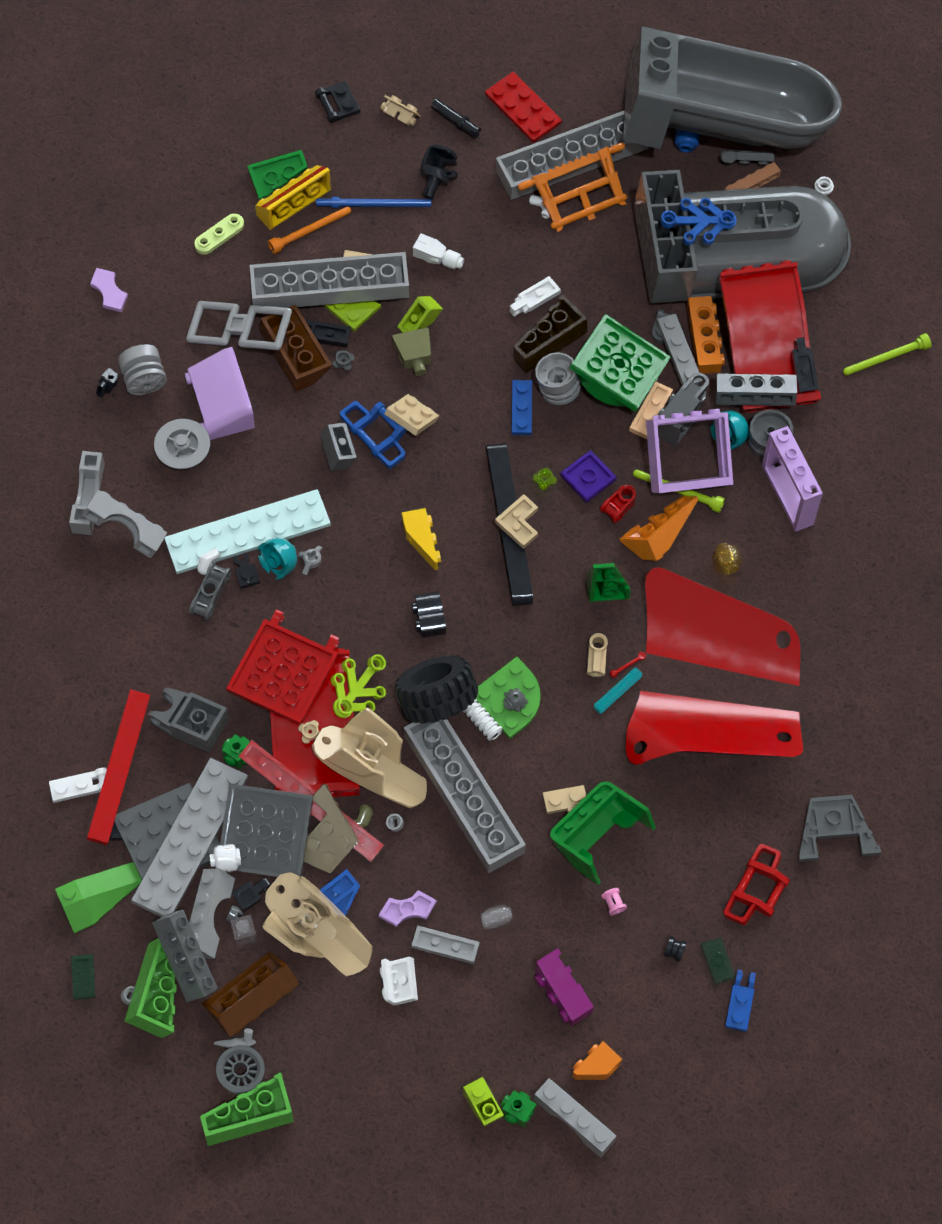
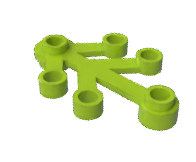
(356, 688)

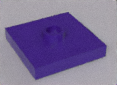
(588, 476)

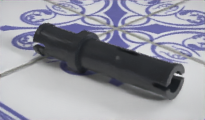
(461, 122)

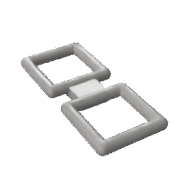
(239, 325)

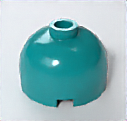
(737, 429)
(276, 553)

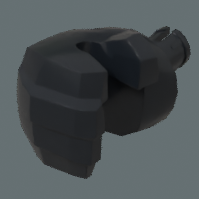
(433, 169)

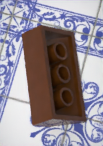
(300, 353)
(250, 993)

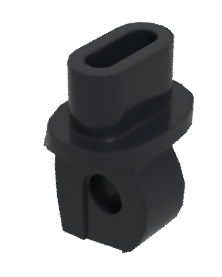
(107, 382)

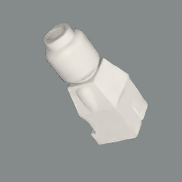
(434, 252)

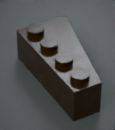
(551, 334)

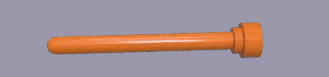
(278, 243)

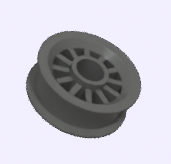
(232, 1053)

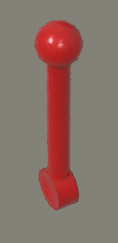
(641, 656)

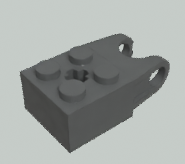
(687, 399)
(191, 719)

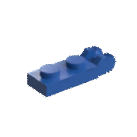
(740, 1003)

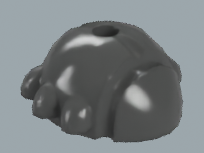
(511, 703)

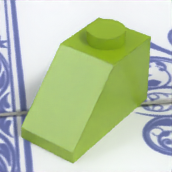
(420, 315)

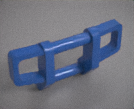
(369, 417)

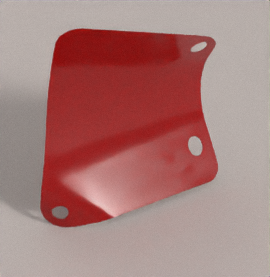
(721, 633)

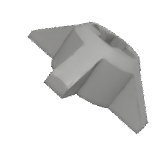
(311, 558)

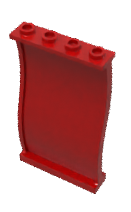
(763, 320)
(299, 756)

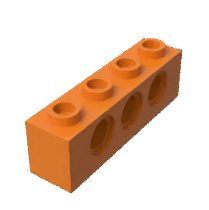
(703, 307)

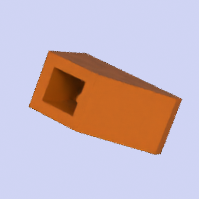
(598, 1065)

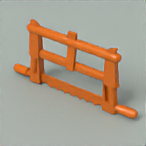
(610, 178)

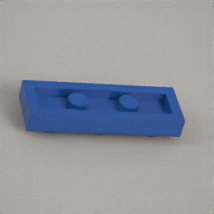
(521, 407)

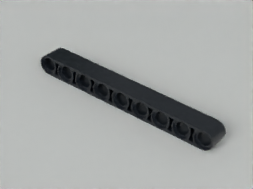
(504, 497)

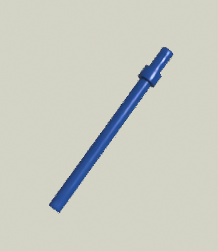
(335, 202)

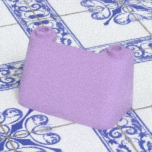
(221, 394)

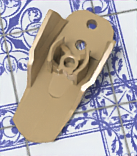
(371, 756)
(315, 926)

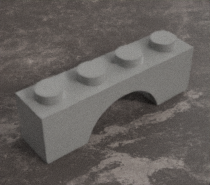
(90, 480)
(145, 534)
(213, 888)
(586, 1126)

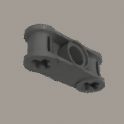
(216, 579)

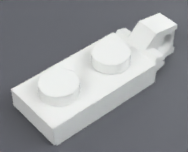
(535, 296)

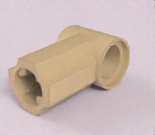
(597, 656)

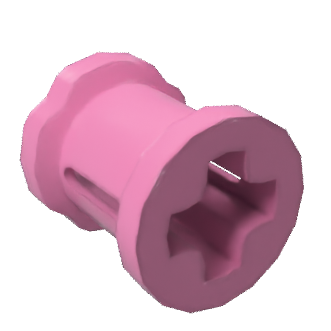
(614, 894)

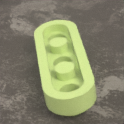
(214, 239)

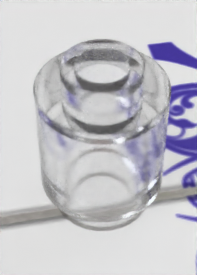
(496, 917)

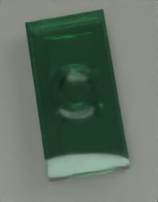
(717, 961)
(83, 977)

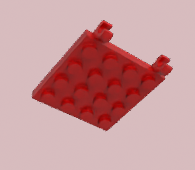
(283, 670)

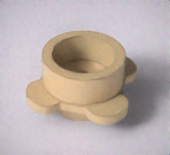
(304, 728)

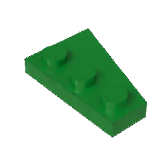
(276, 172)

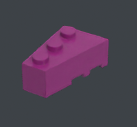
(562, 988)

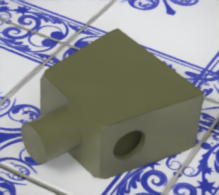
(413, 349)

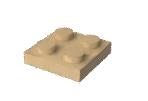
(411, 414)

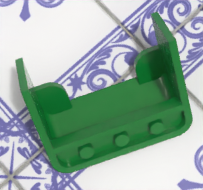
(592, 819)

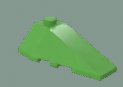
(95, 895)

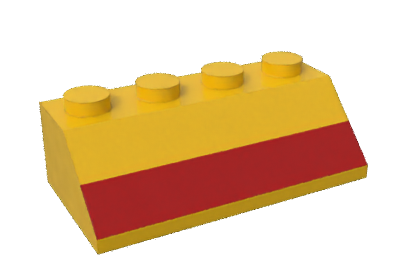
(294, 196)

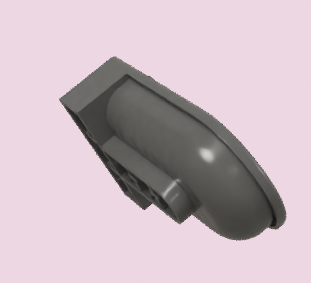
(724, 94)
(769, 228)

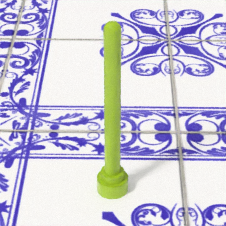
(922, 342)
(714, 502)

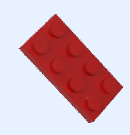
(523, 107)

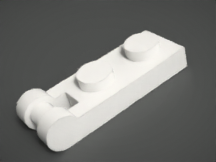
(77, 785)

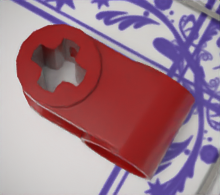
(616, 505)

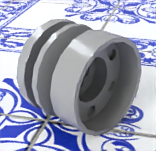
(142, 369)
(555, 379)

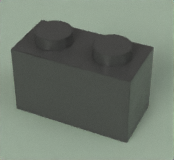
(338, 446)

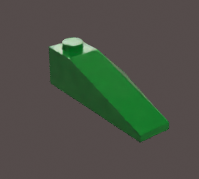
(606, 583)

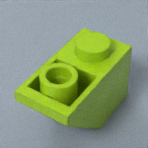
(482, 1102)

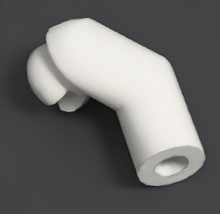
(536, 200)
(206, 559)

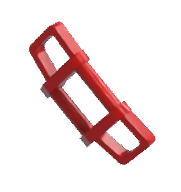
(755, 903)

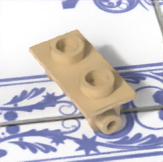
(394, 105)

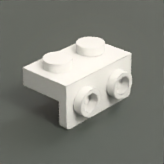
(399, 981)

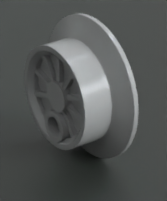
(182, 443)

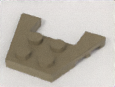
(332, 836)

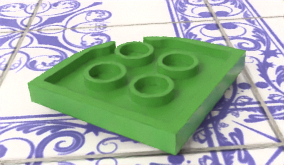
(492, 695)

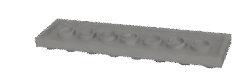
(188, 840)

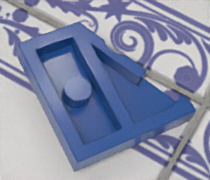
(341, 891)

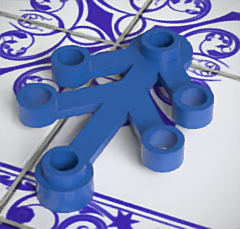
(700, 219)

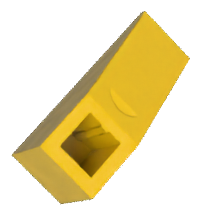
(418, 533)

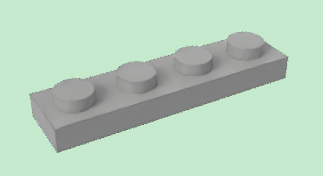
(678, 348)

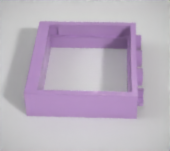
(723, 451)
(791, 479)

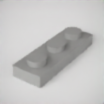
(445, 944)

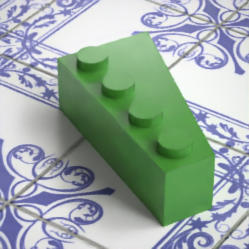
(153, 995)
(249, 1113)

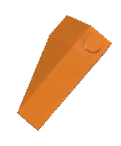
(659, 534)

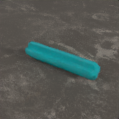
(618, 690)

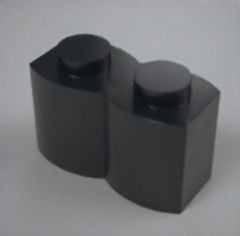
(430, 614)

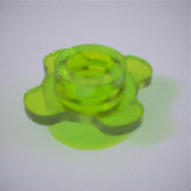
(544, 473)

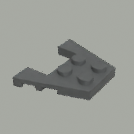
(834, 819)

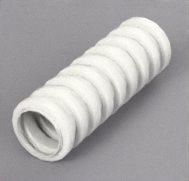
(483, 720)

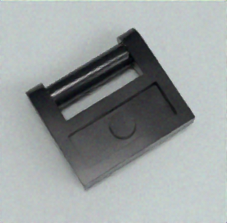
(343, 99)

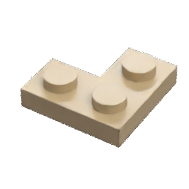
(514, 520)
(563, 799)

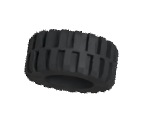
(436, 689)

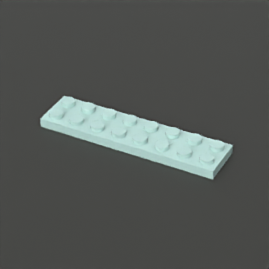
(248, 530)

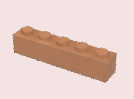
(757, 179)

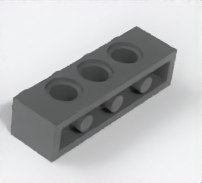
(756, 389)
(184, 955)

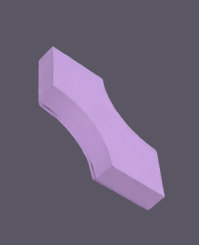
(112, 296)
(418, 905)

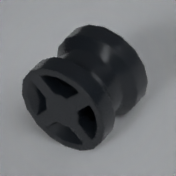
(675, 948)

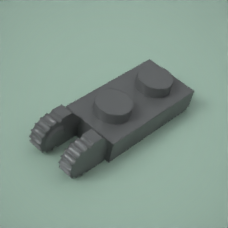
(745, 156)

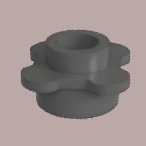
(343, 355)

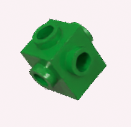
(229, 751)
(518, 1115)

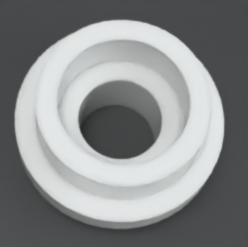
(824, 181)

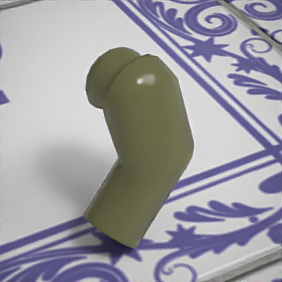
(364, 815)

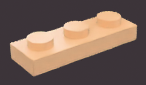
(652, 405)

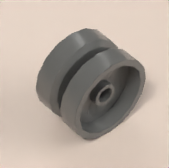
(761, 426)

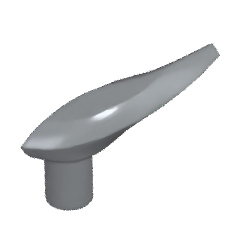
(246, 1040)

